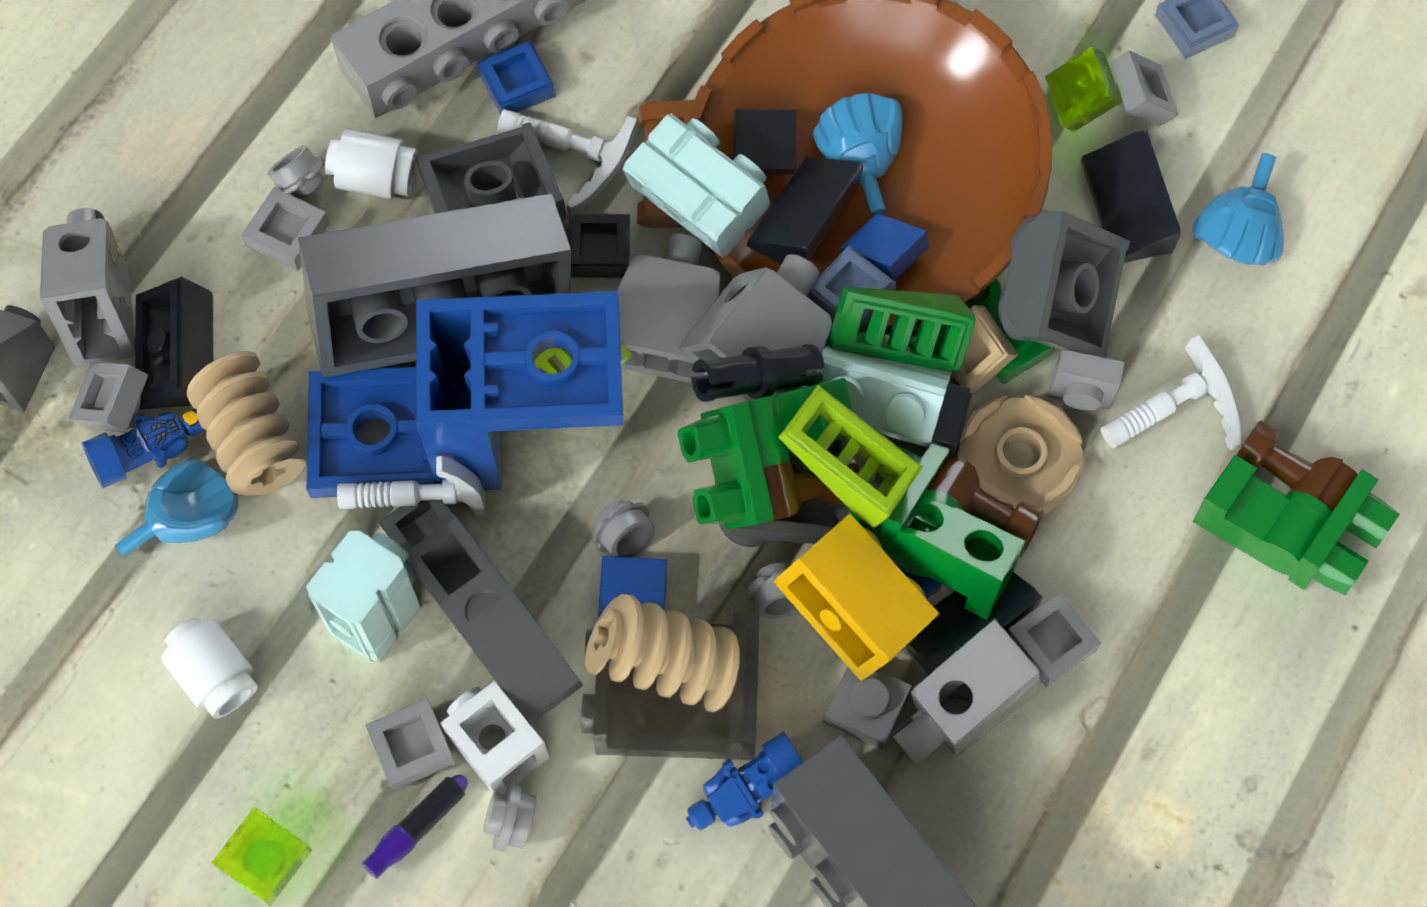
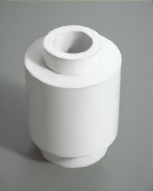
(371, 164)
(209, 667)

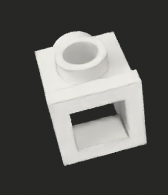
(486, 711)

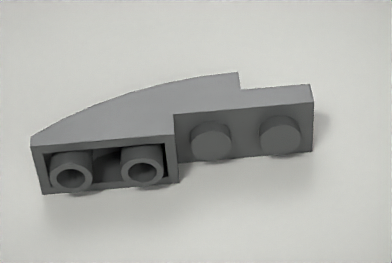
(482, 607)

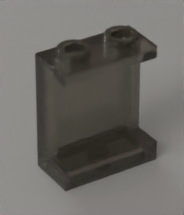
(649, 725)

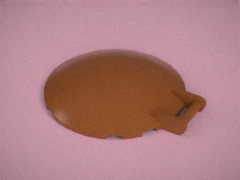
(971, 131)

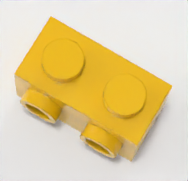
(856, 597)

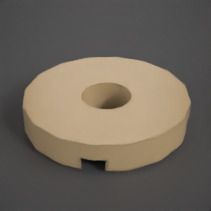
(1030, 422)

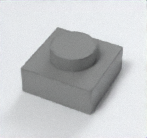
(1143, 88)
(280, 223)
(1085, 380)
(109, 397)
(1054, 638)
(867, 706)
(410, 744)

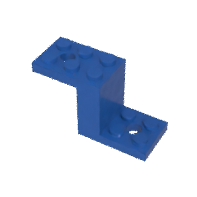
(467, 387)

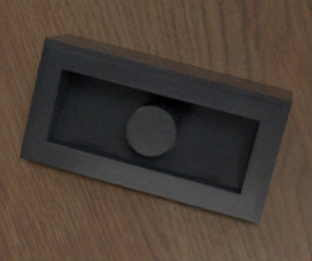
(1132, 196)
(806, 208)
(172, 340)
(957, 625)

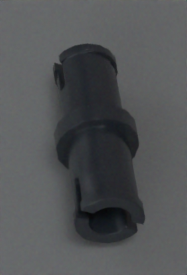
(757, 372)

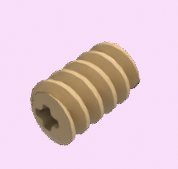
(243, 425)
(665, 647)

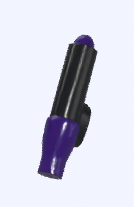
(403, 837)

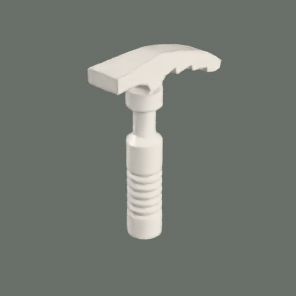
(562, 138)
(1208, 380)
(458, 486)

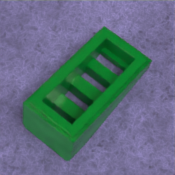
(940, 338)

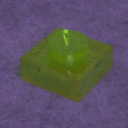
(1083, 89)
(262, 856)

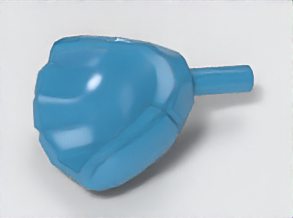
(865, 132)
(1244, 221)
(184, 507)

